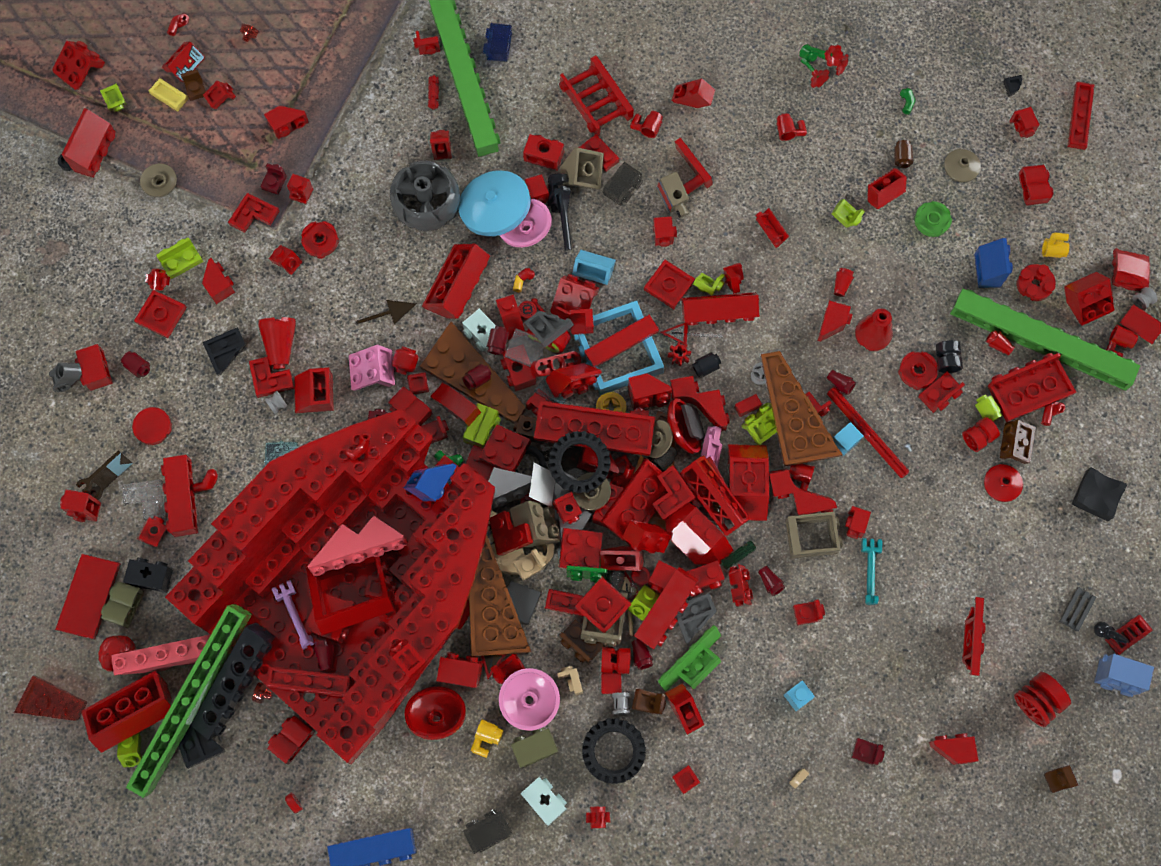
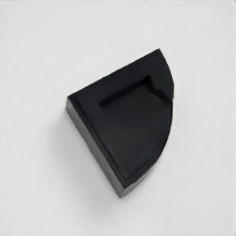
(1012, 84)

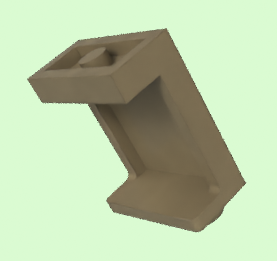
(611, 638)

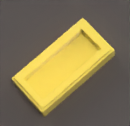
(168, 94)

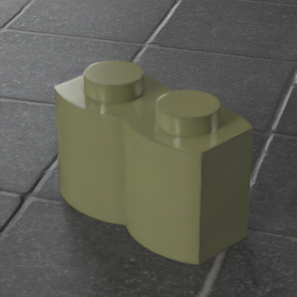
(122, 604)

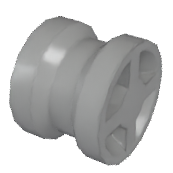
(1145, 298)
(759, 380)
(275, 402)

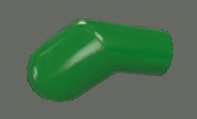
(910, 100)
(457, 459)

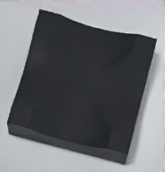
(1099, 494)

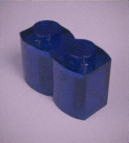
(498, 42)

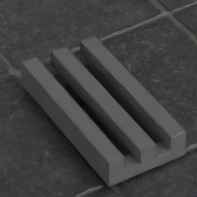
(1085, 595)

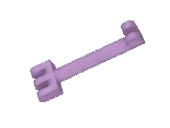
(285, 595)

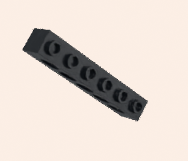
(214, 703)

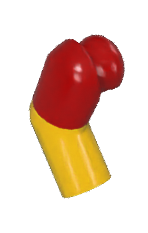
(525, 274)

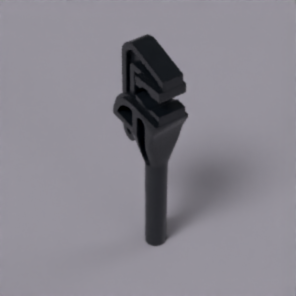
(559, 203)

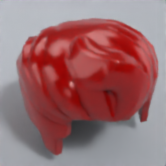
(111, 646)

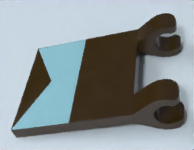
(105, 474)

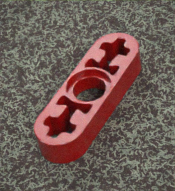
(549, 363)

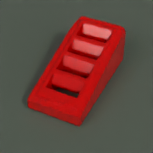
(1144, 629)

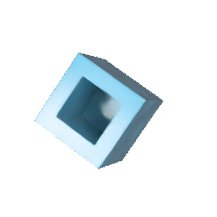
(847, 438)
(799, 695)

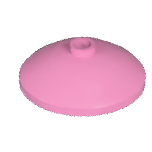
(537, 221)
(524, 684)

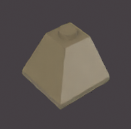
(583, 169)

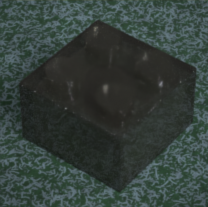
(488, 831)

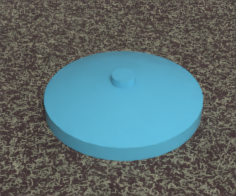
(494, 203)

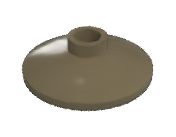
(962, 172)
(158, 173)
(661, 439)
(594, 502)

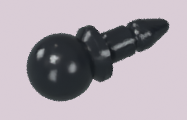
(1102, 630)

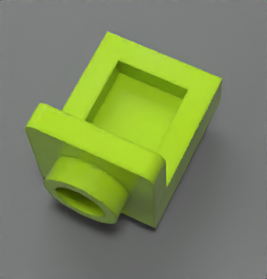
(113, 98)
(847, 214)
(709, 285)
(643, 602)
(129, 751)

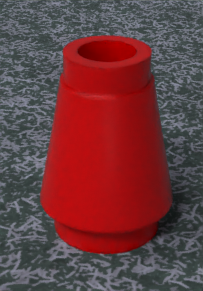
(842, 282)
(999, 342)

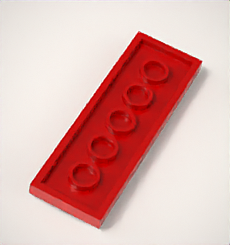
(616, 429)

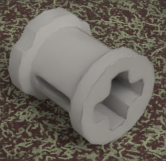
(620, 704)

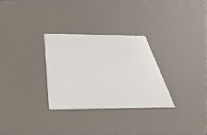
(542, 485)

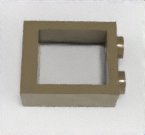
(793, 538)

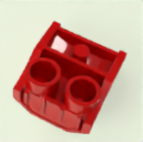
(1130, 270)

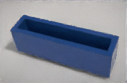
(374, 849)

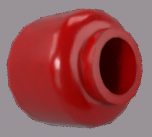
(405, 360)

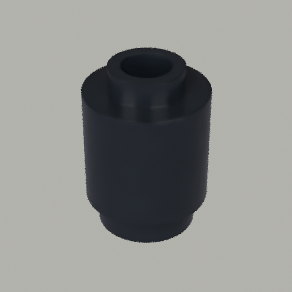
(706, 364)

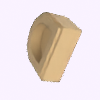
(798, 778)

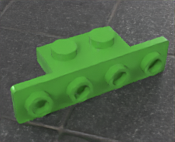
(695, 663)

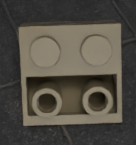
(541, 522)

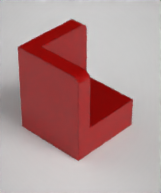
(582, 321)

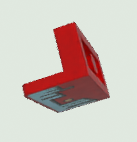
(184, 59)

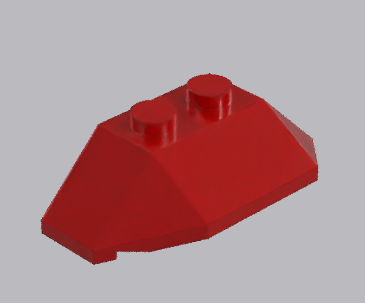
(697, 536)

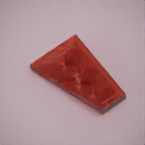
(49, 700)

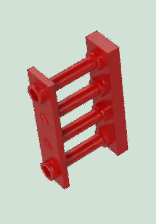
(605, 82)

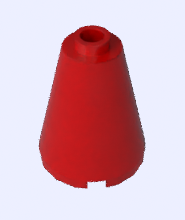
(875, 330)
(277, 339)

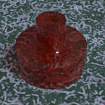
(248, 31)
(261, 693)

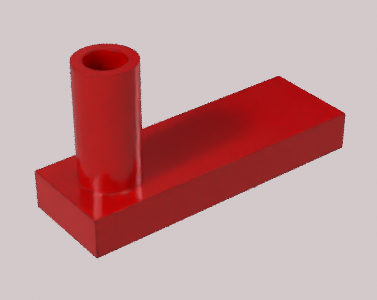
(702, 176)

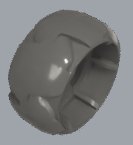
(416, 181)

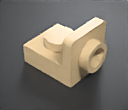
(530, 564)
(574, 682)

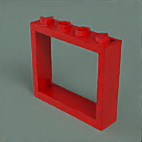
(357, 613)

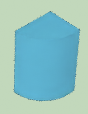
(593, 267)

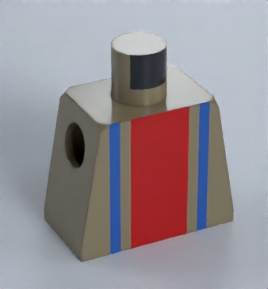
(673, 194)

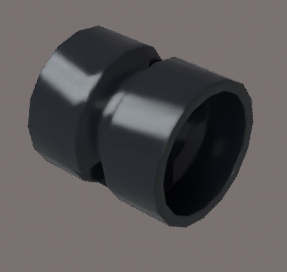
(949, 357)

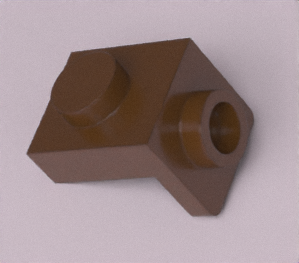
(649, 702)

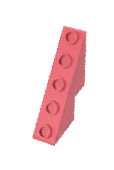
(350, 547)
(159, 657)

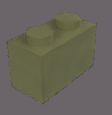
(534, 747)

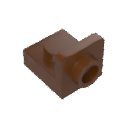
(193, 84)
(1060, 779)

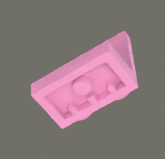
(371, 367)

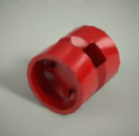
(982, 433)
(622, 665)

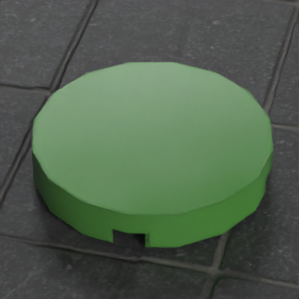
(933, 219)

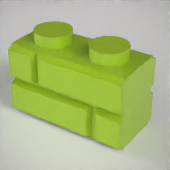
(482, 426)

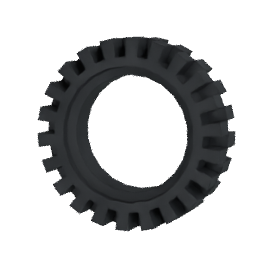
(585, 439)
(631, 733)

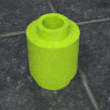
(988, 407)

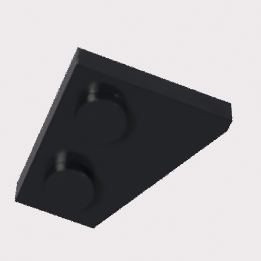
(224, 349)
(197, 748)

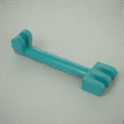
(871, 598)

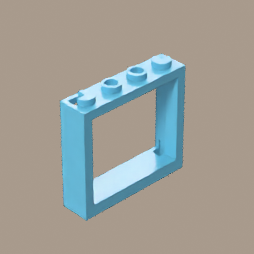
(620, 382)

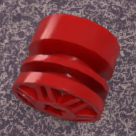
(1042, 699)

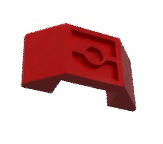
(750, 478)

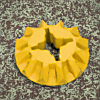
(615, 398)

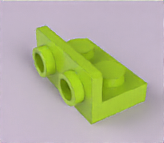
(179, 258)
(761, 425)

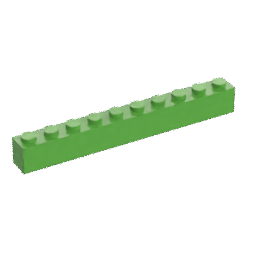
(464, 77)
(1045, 339)
(189, 700)

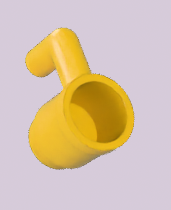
(1056, 246)
(488, 733)

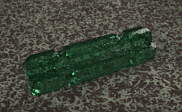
(738, 555)

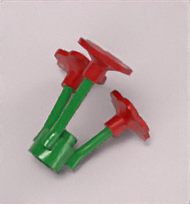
(833, 56)

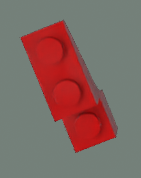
(709, 402)
(805, 501)

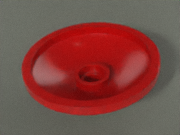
(679, 428)
(433, 705)

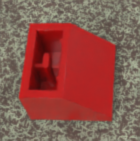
(1090, 297)
(572, 380)
(314, 391)
(648, 391)

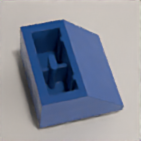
(993, 264)
(430, 482)

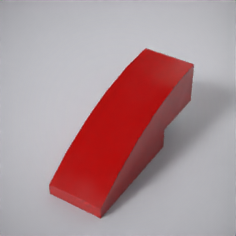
(456, 404)

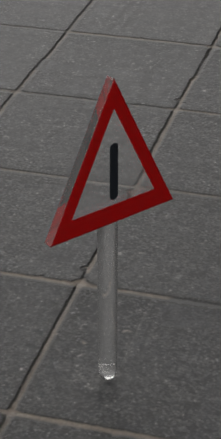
(680, 332)

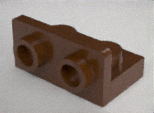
(1017, 441)
(572, 639)

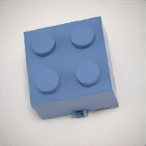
(1123, 675)

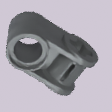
(65, 375)

